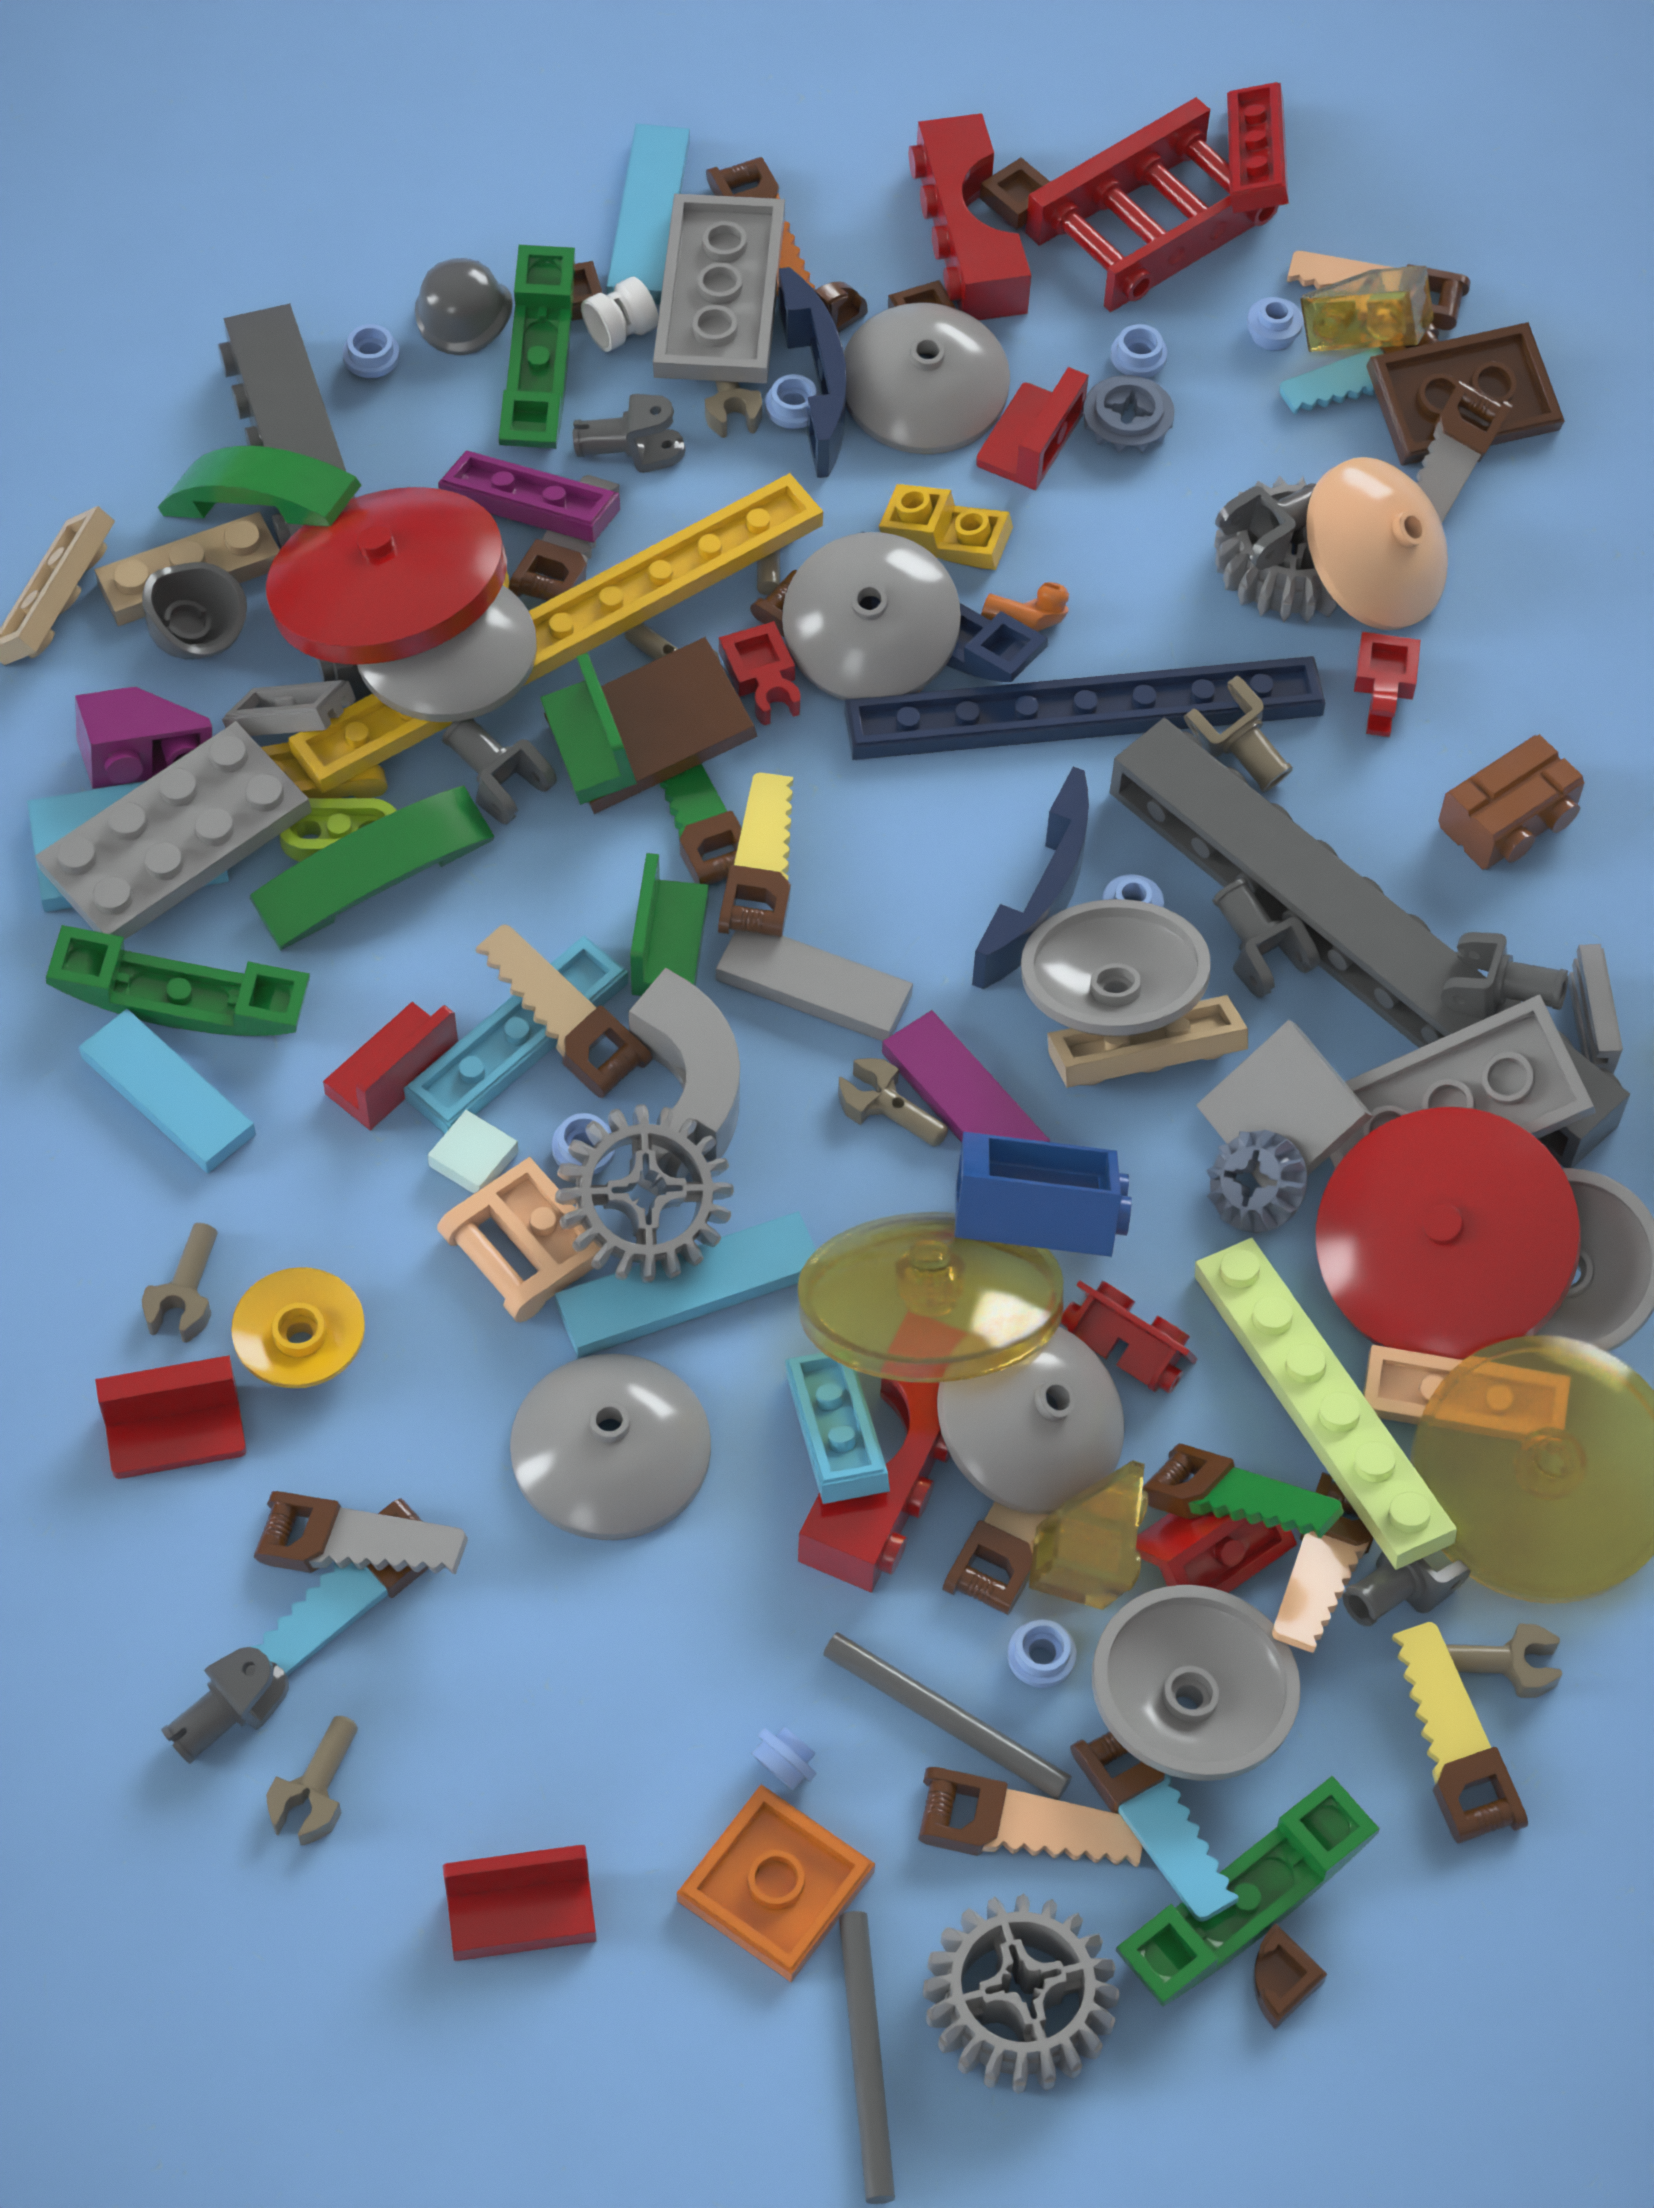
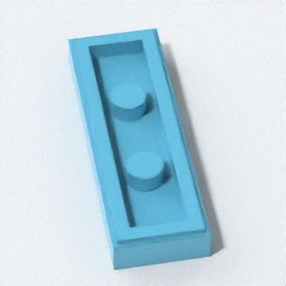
(167, 1091)
(836, 1428)

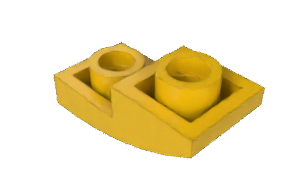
(947, 531)

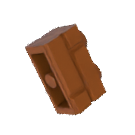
(1512, 803)

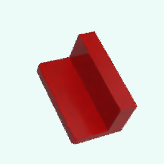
(1034, 430)
(374, 1077)
(171, 1417)
(1211, 1549)
(519, 1902)

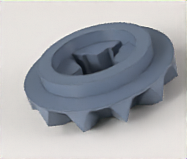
(1110, 399)
(1270, 1205)

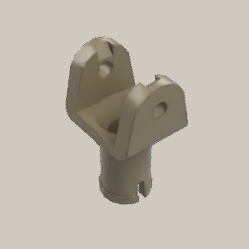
(1243, 738)

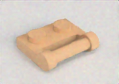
(527, 1213)

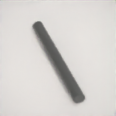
(947, 1716)
(866, 2058)

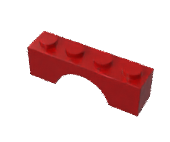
(983, 264)
(863, 1534)

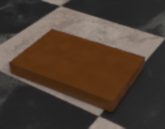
(1497, 362)
(674, 717)

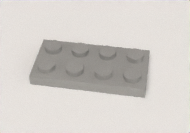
(719, 288)
(173, 833)
(1498, 1066)

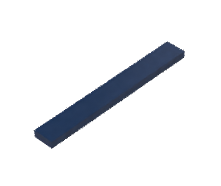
(1075, 707)

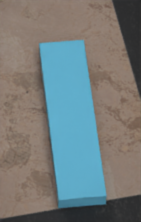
(645, 214)
(506, 1043)
(732, 1272)

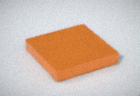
(775, 1882)

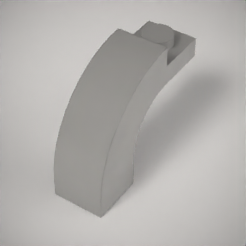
(699, 1048)

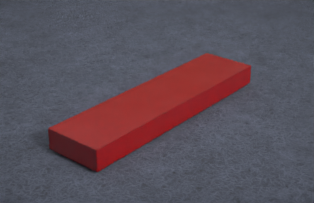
(1257, 148)

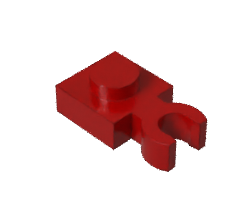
(762, 665)

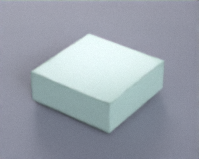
(472, 1152)

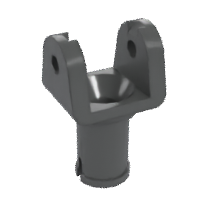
(637, 433)
(1268, 519)
(496, 765)
(1261, 935)
(1504, 979)
(1389, 1587)
(242, 1691)

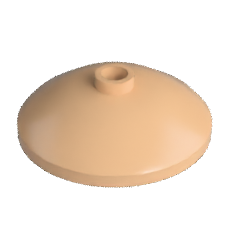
(1377, 543)

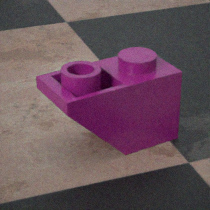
(134, 734)

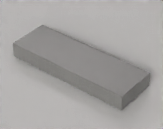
(815, 982)

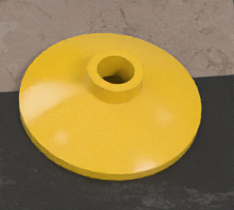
(295, 1303)

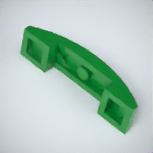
(538, 347)
(297, 484)
(369, 862)
(176, 992)
(1271, 1881)

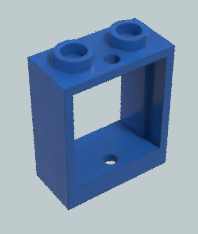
(1040, 1194)

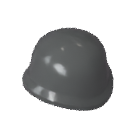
(461, 306)
(194, 609)

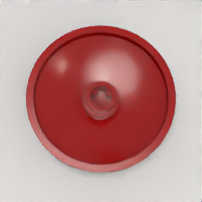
(387, 576)
(1448, 1233)

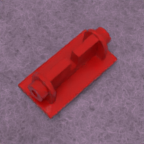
(1151, 1348)

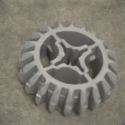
(1283, 587)
(612, 1195)
(1072, 1972)

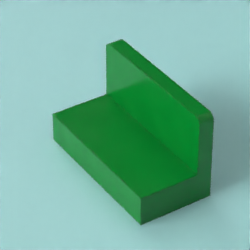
(588, 737)
(666, 928)

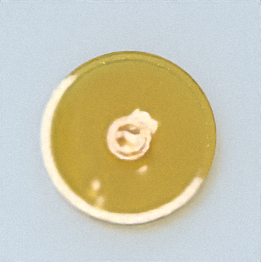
(926, 1305)
(1543, 1467)

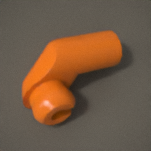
(1038, 614)

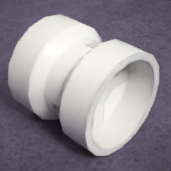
(619, 314)

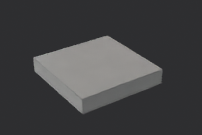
(1289, 1092)

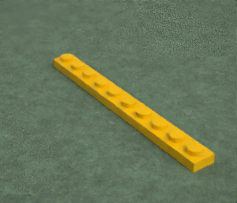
(585, 618)

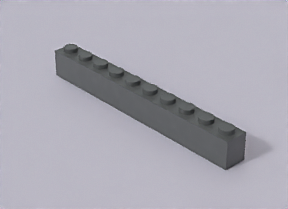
(1358, 931)

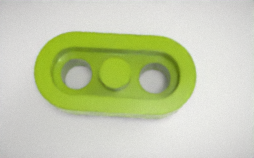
(330, 821)

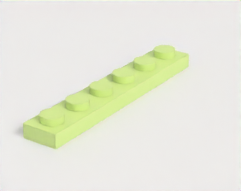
(1325, 1404)

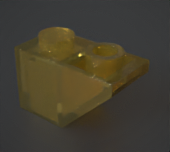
(1369, 310)
(1090, 1541)

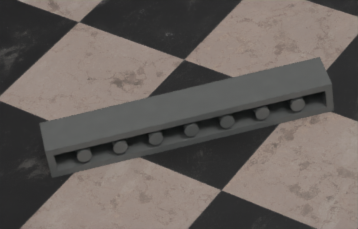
(285, 411)

